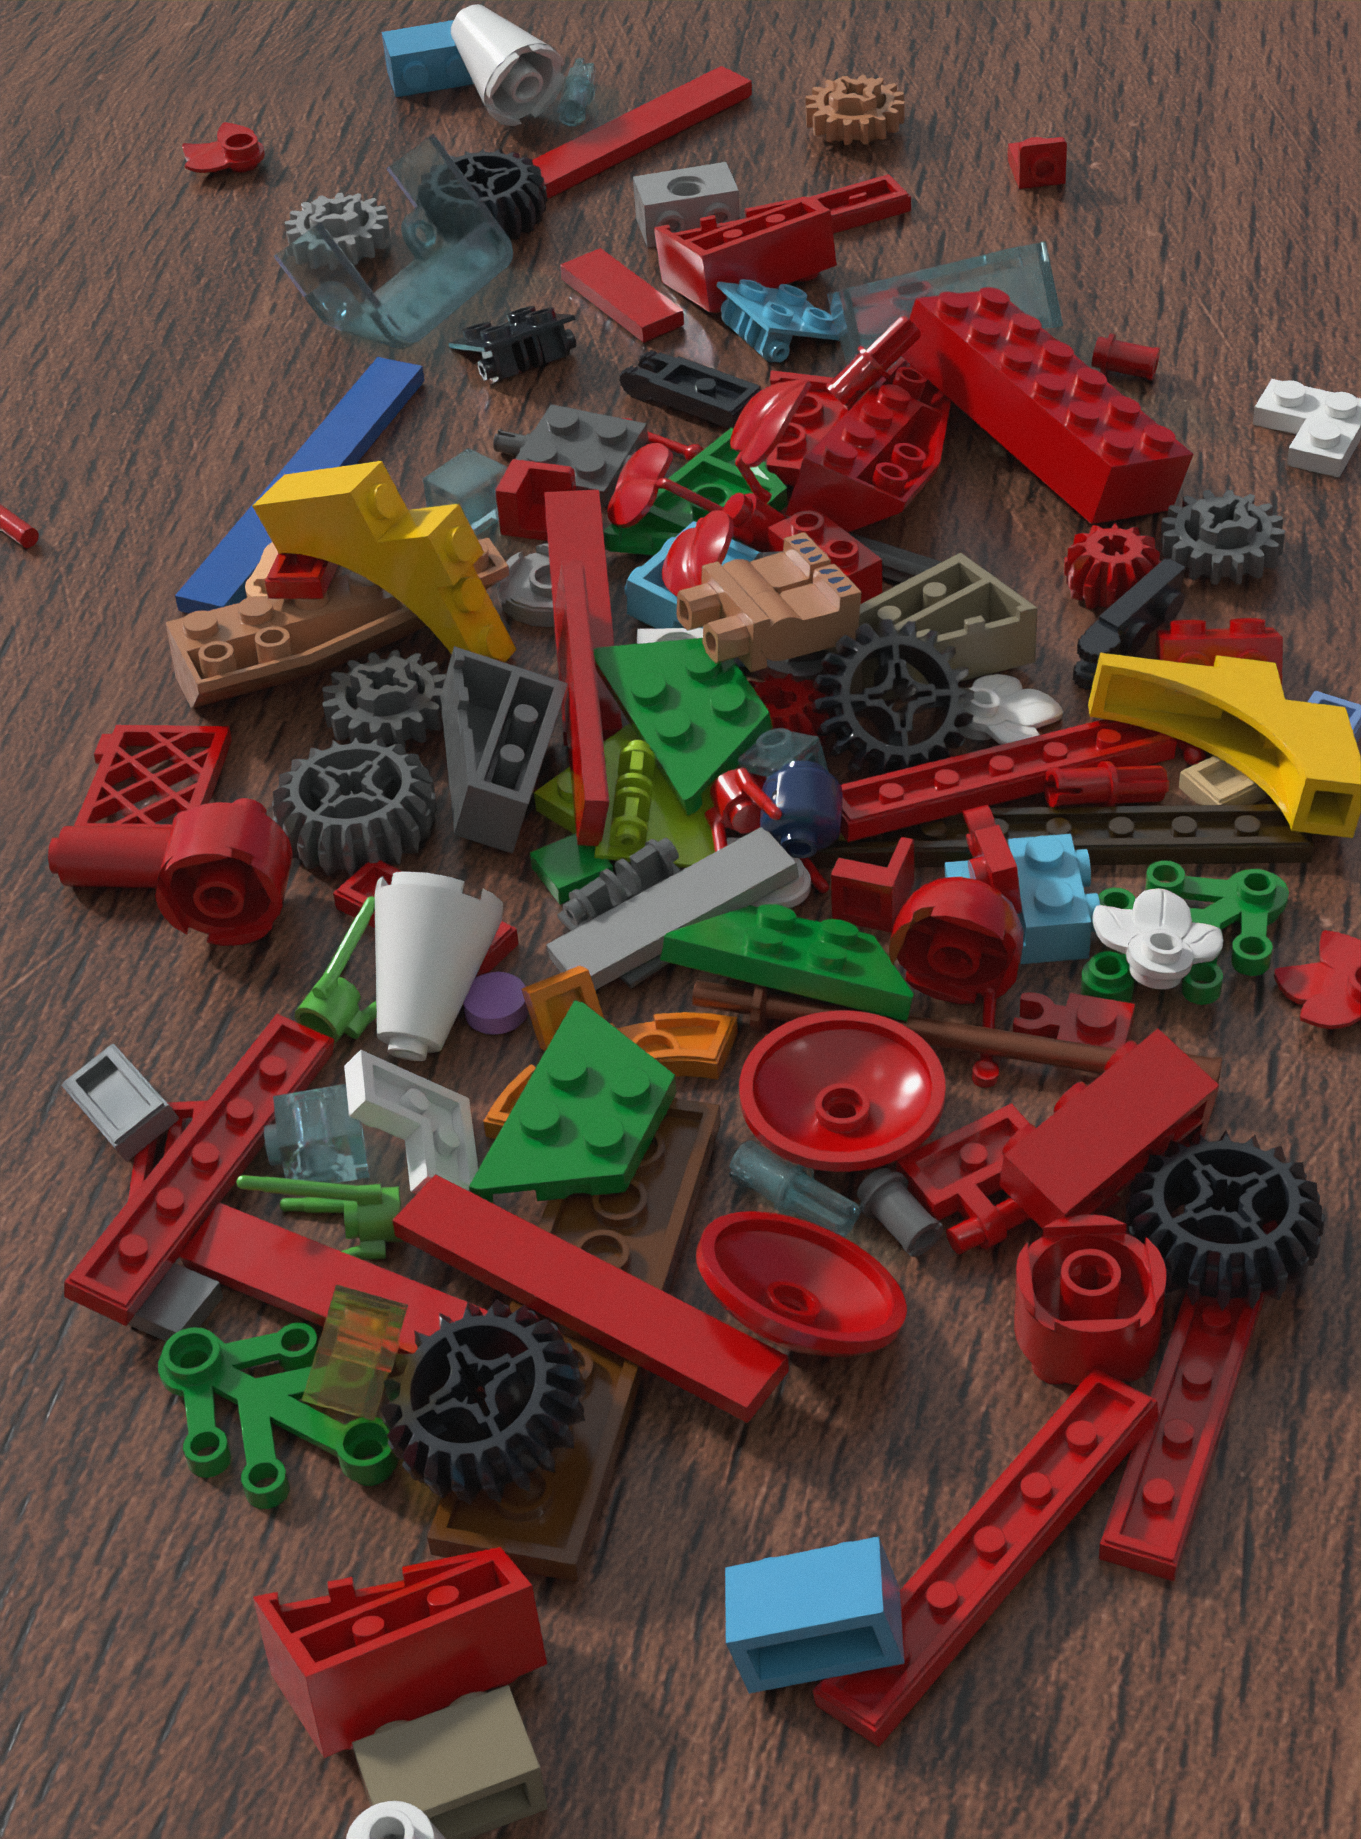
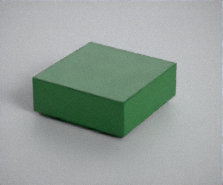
(567, 866)

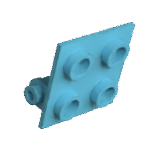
(772, 316)

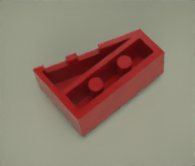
(769, 246)
(1107, 1131)
(401, 1644)

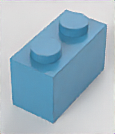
(423, 59)
(813, 1615)

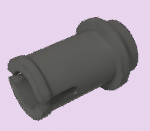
(887, 1199)

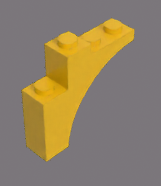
(415, 555)
(1239, 713)

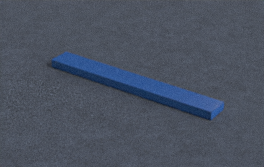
(335, 443)

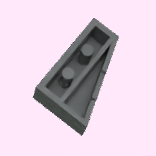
(495, 743)

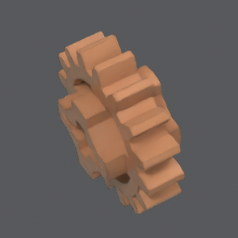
(855, 109)

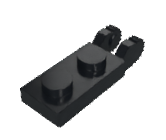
(688, 387)
(1131, 619)

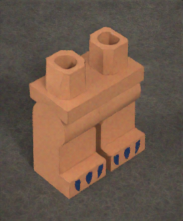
(772, 605)

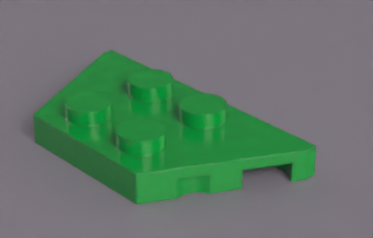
(707, 474)
(686, 709)
(794, 956)
(579, 1116)

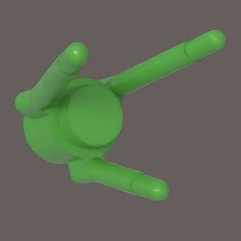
(333, 1000)
(366, 1208)

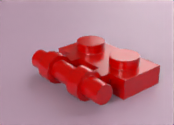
(959, 1176)

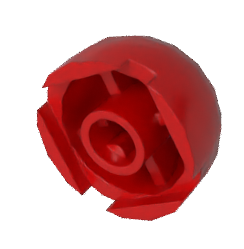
(958, 940)

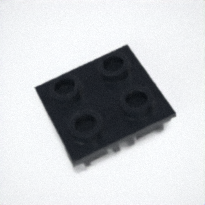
(524, 338)

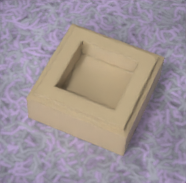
(1219, 784)

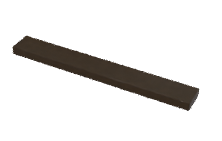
(1108, 833)

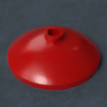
(842, 1091)
(800, 1284)

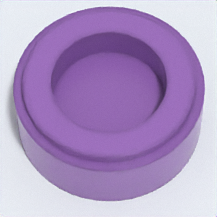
(495, 1003)

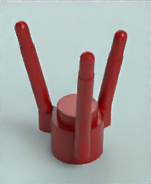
(738, 806)

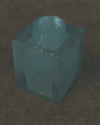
(467, 481)

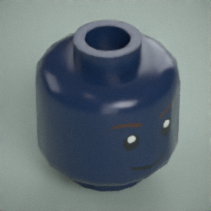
(809, 807)

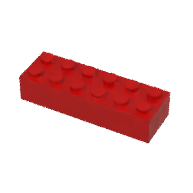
(1047, 406)

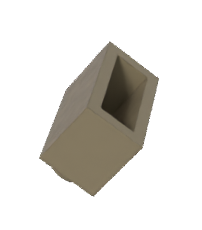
(459, 1765)

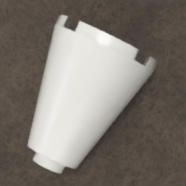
(508, 65)
(427, 957)

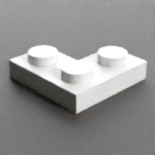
(1323, 421)
(422, 1113)

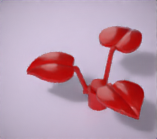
(742, 516)

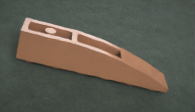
(285, 640)

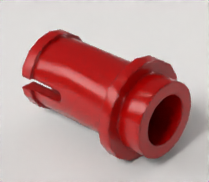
(1125, 357)

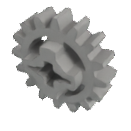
(350, 221)

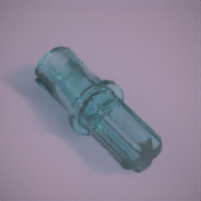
(577, 93)
(792, 1188)

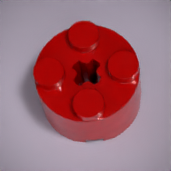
(224, 872)
(1089, 1300)

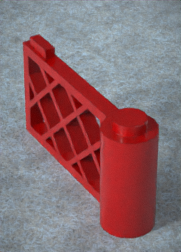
(133, 847)

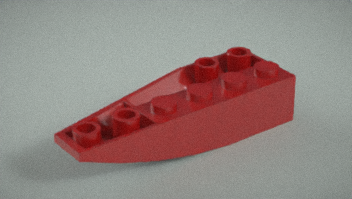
(876, 452)

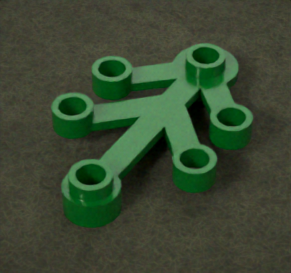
(1249, 897)
(261, 1403)

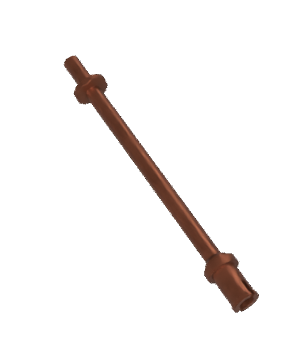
(766, 1005)

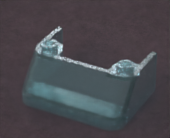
(449, 234)
(871, 308)

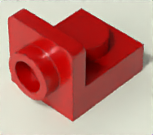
(1038, 161)

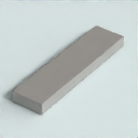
(704, 890)

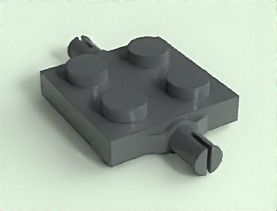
(586, 441)

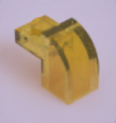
(355, 1352)

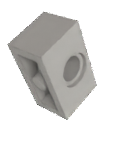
(683, 197)

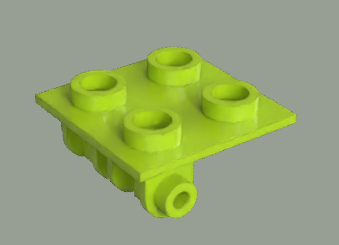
(647, 809)

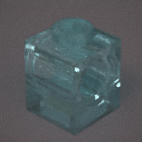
(317, 1137)

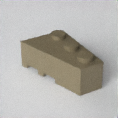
(968, 610)

